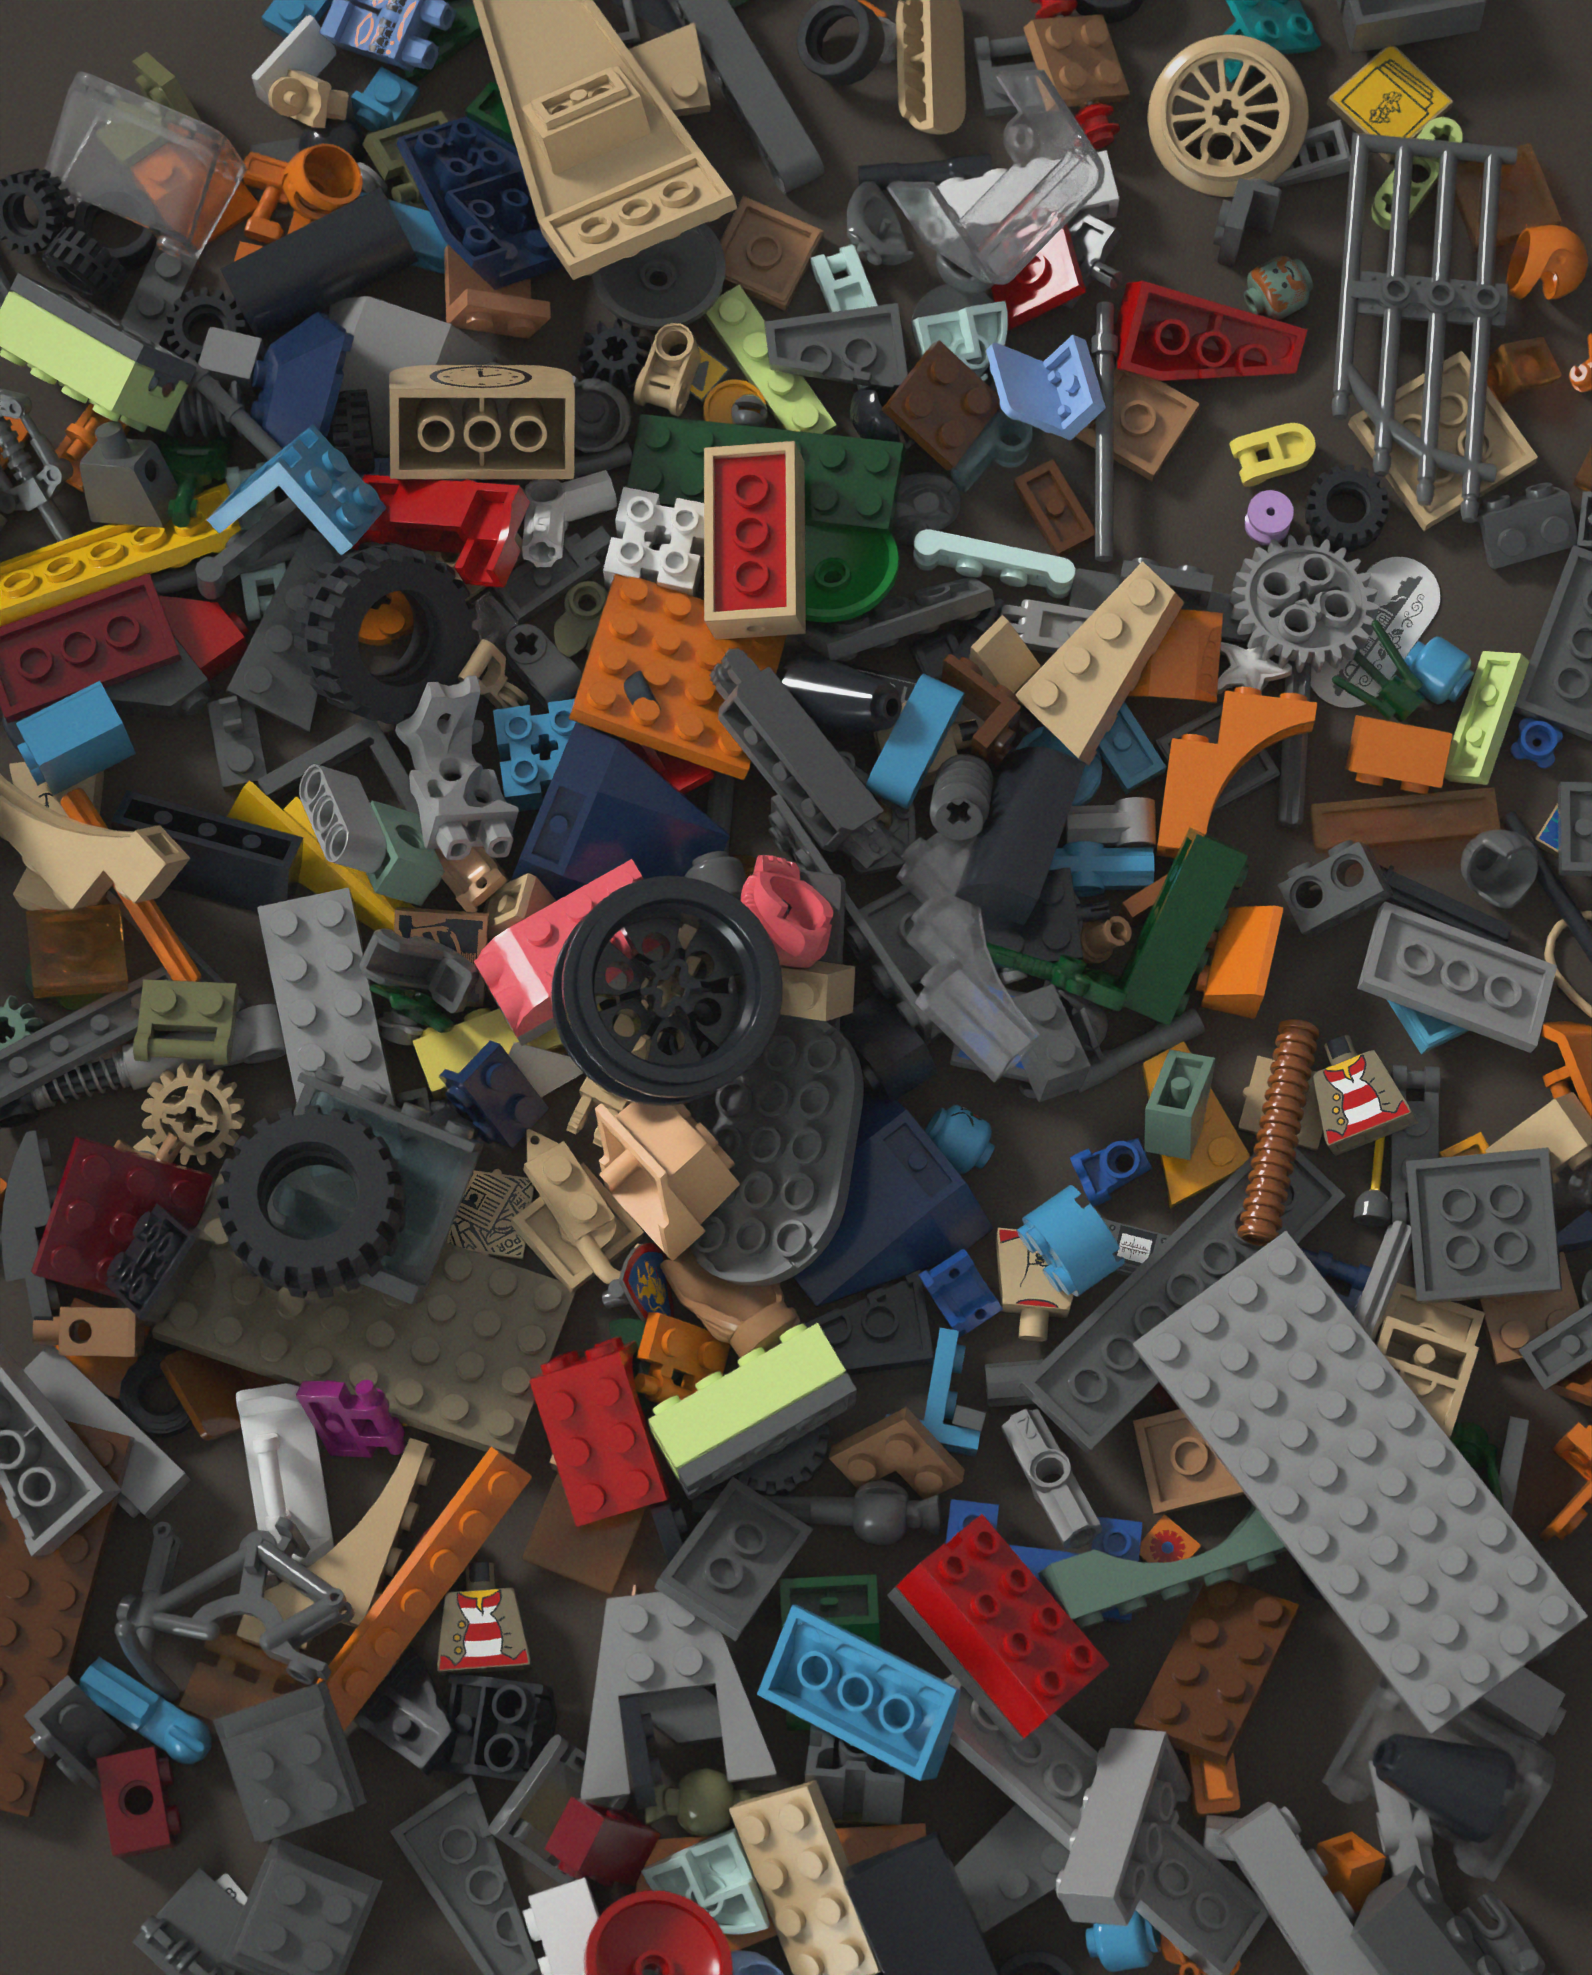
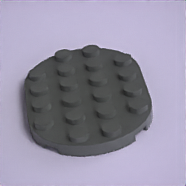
(793, 1149)

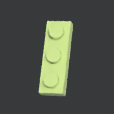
(1485, 717)

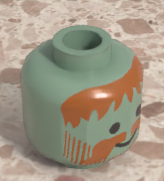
(1278, 288)

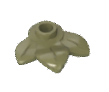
(577, 627)

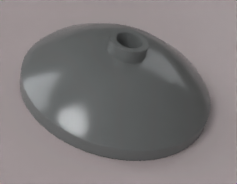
(693, 276)

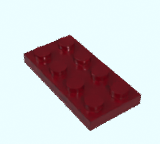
(83, 642)

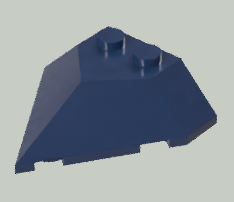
(301, 379)

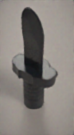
(977, 627)

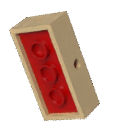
(754, 540)

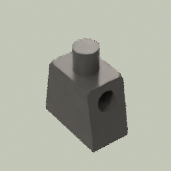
(126, 480)

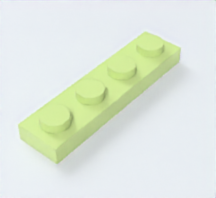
(785, 394)

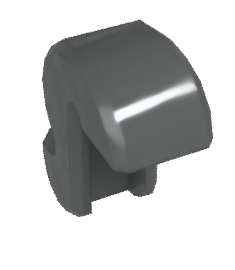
(420, 966)

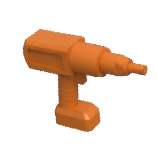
(267, 175)

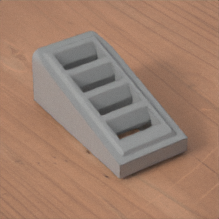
(1325, 167)

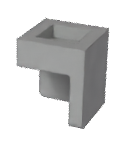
(231, 358)

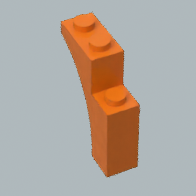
(1203, 769)

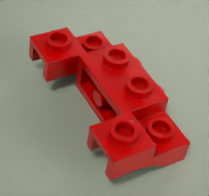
(453, 518)

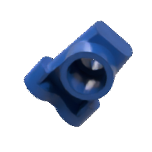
(1100, 1172)

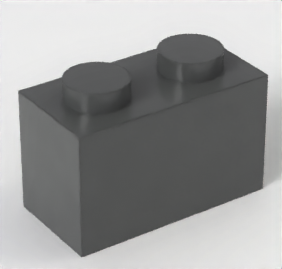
(1056, 1059)

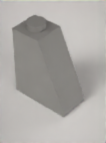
(1525, 1704)

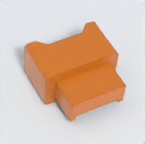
(1212, 1787)

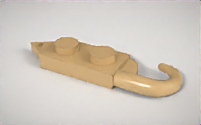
(572, 1201)

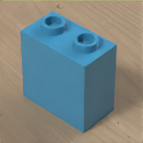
(74, 739)

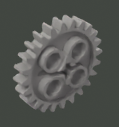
(1304, 604)

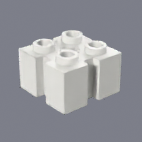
(644, 523)

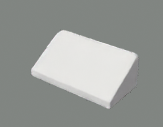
(302, 50)

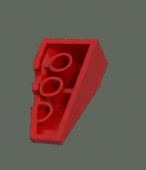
(1189, 337)

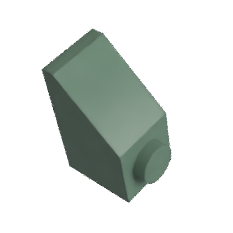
(1178, 1104)

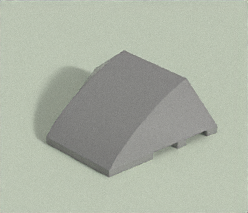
(394, 339)

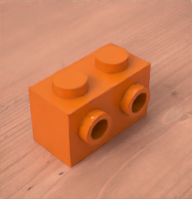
(1398, 752)

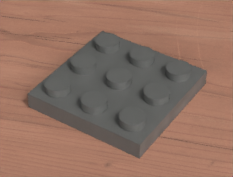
(1483, 1226)

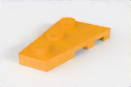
(1216, 1154)

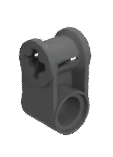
(547, 672)

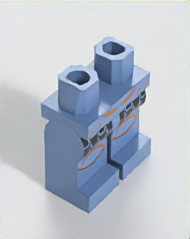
(392, 37)

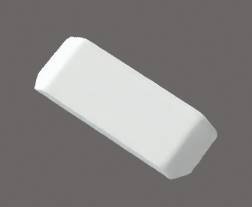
(285, 1466)

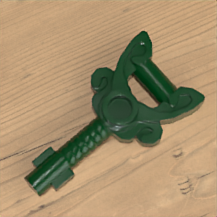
(193, 469)
(1067, 974)

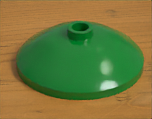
(861, 564)

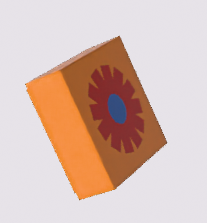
(1167, 1543)

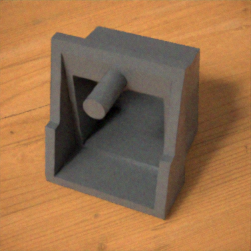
(290, 1762)
(300, 1915)

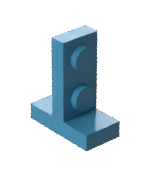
(942, 1402)

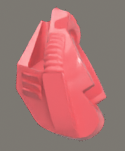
(802, 933)

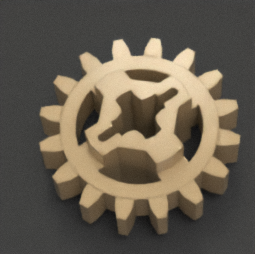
(212, 1115)

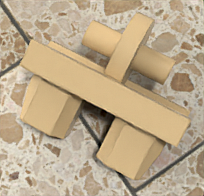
(307, 99)

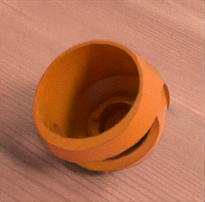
(321, 180)
(1548, 254)

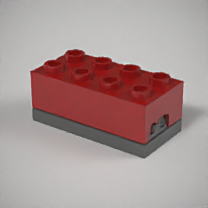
(997, 1629)

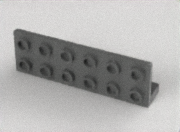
(861, 940)

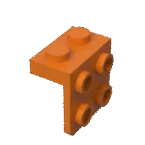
(1576, 1451)

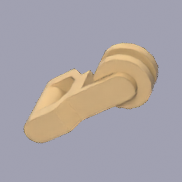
(494, 683)

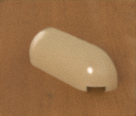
(931, 64)

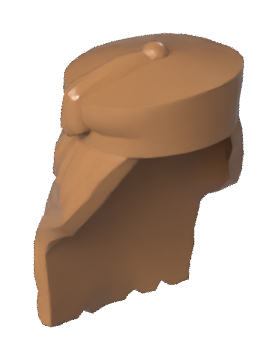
(731, 1312)

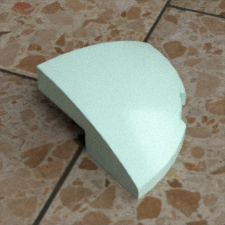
(965, 333)
(717, 1879)

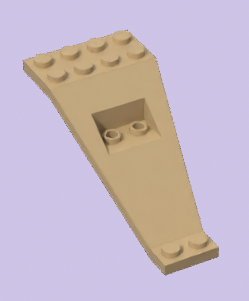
(594, 135)

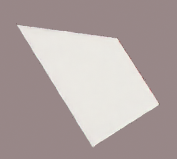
(543, 1068)

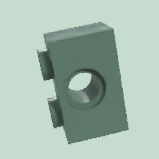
(408, 867)

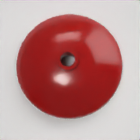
(656, 1934)

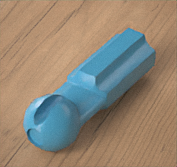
(147, 1713)

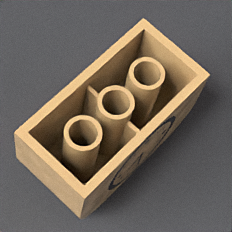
(481, 422)

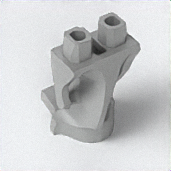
(443, 748)

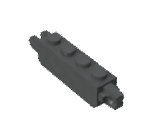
(798, 759)

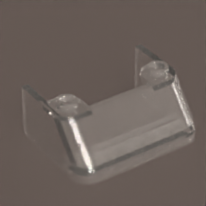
(1029, 204)

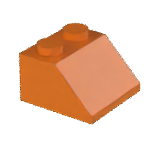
(1240, 961)

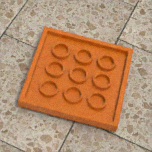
(670, 643)

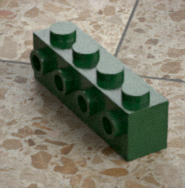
(1181, 925)

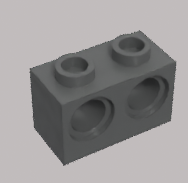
(1338, 899)

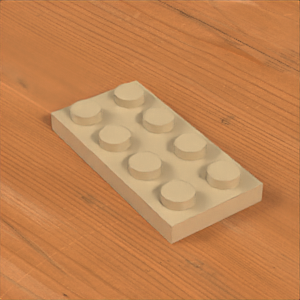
(802, 1880)

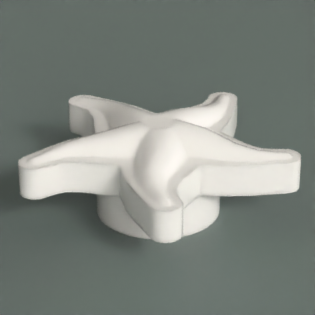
(1248, 668)

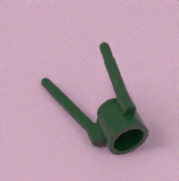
(1397, 695)
(1473, 1445)

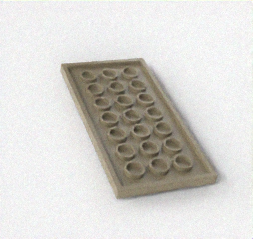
(445, 1363)

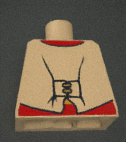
(1026, 1288)

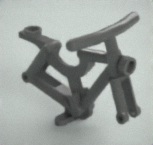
(258, 1552)

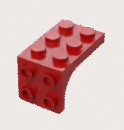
(599, 1431)

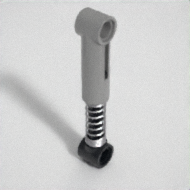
(256, 1040)

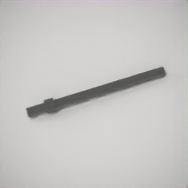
(1104, 349)

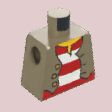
(1358, 1098)
(482, 1627)

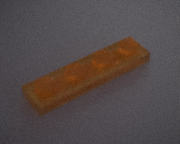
(1405, 819)

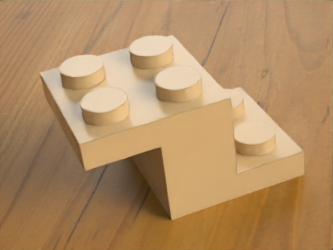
(1431, 1350)

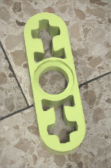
(1419, 191)

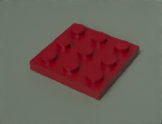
(101, 1203)

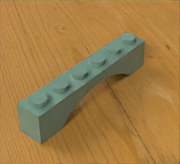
(1100, 1582)

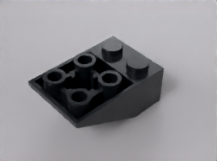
(157, 1263)

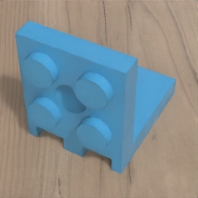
(318, 483)

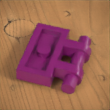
(342, 1416)

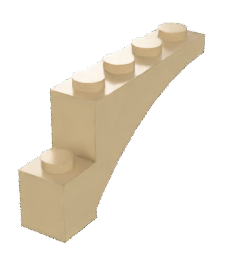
(87, 859)
(366, 1553)

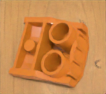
(1185, 660)

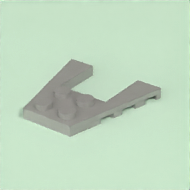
(656, 1648)

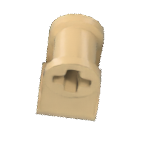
(668, 378)

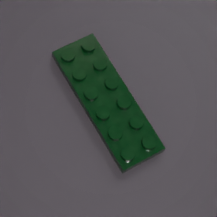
(847, 479)

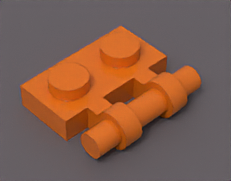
(679, 1348)

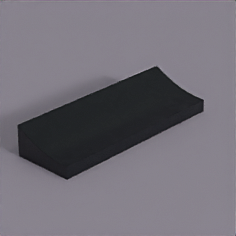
(918, 1912)

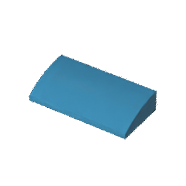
(861, 1694)

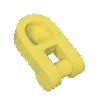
(1288, 446)

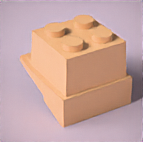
(664, 1171)

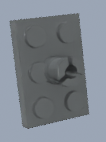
(733, 1558)

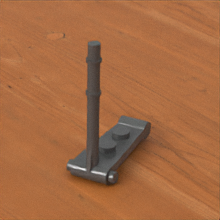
(277, 521)

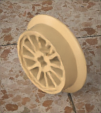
(1221, 176)

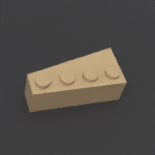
(1101, 663)

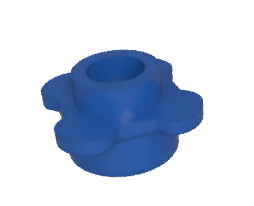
(1542, 731)

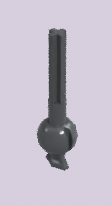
(877, 1511)

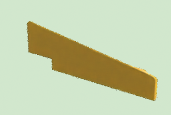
(316, 872)

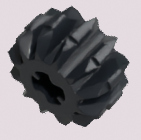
(614, 341)

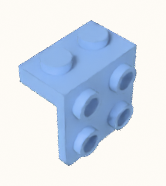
(1052, 394)

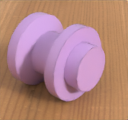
(1268, 517)

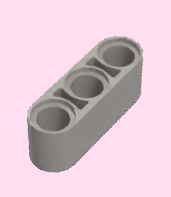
(342, 819)

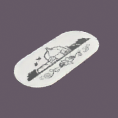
(1407, 604)

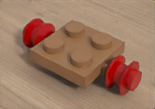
(1080, 64)

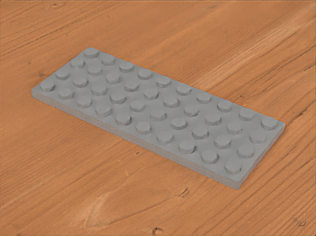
(1359, 1483)

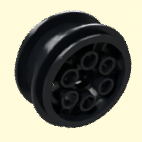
(729, 944)

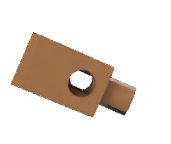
(113, 1332)

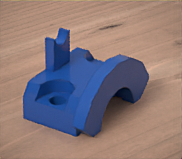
(960, 1293)

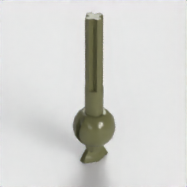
(705, 1800)

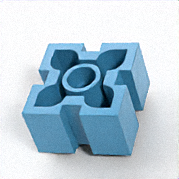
(521, 741)

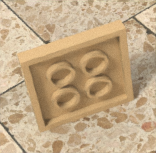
(1501, 444)

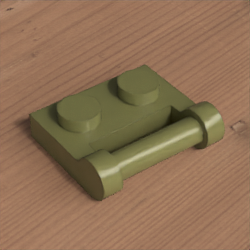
(186, 1008)

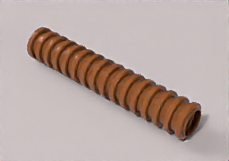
(1278, 1132)

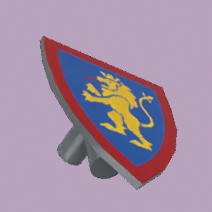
(641, 1283)

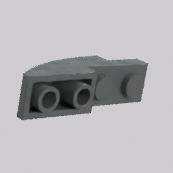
(25, 1207)

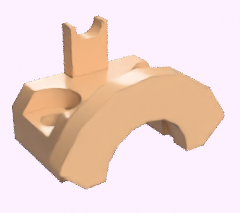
(470, 874)

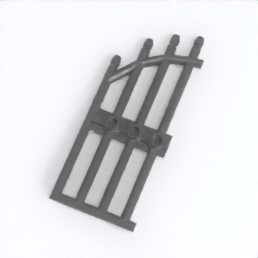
(1422, 299)

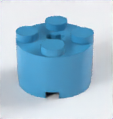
(1071, 1242)

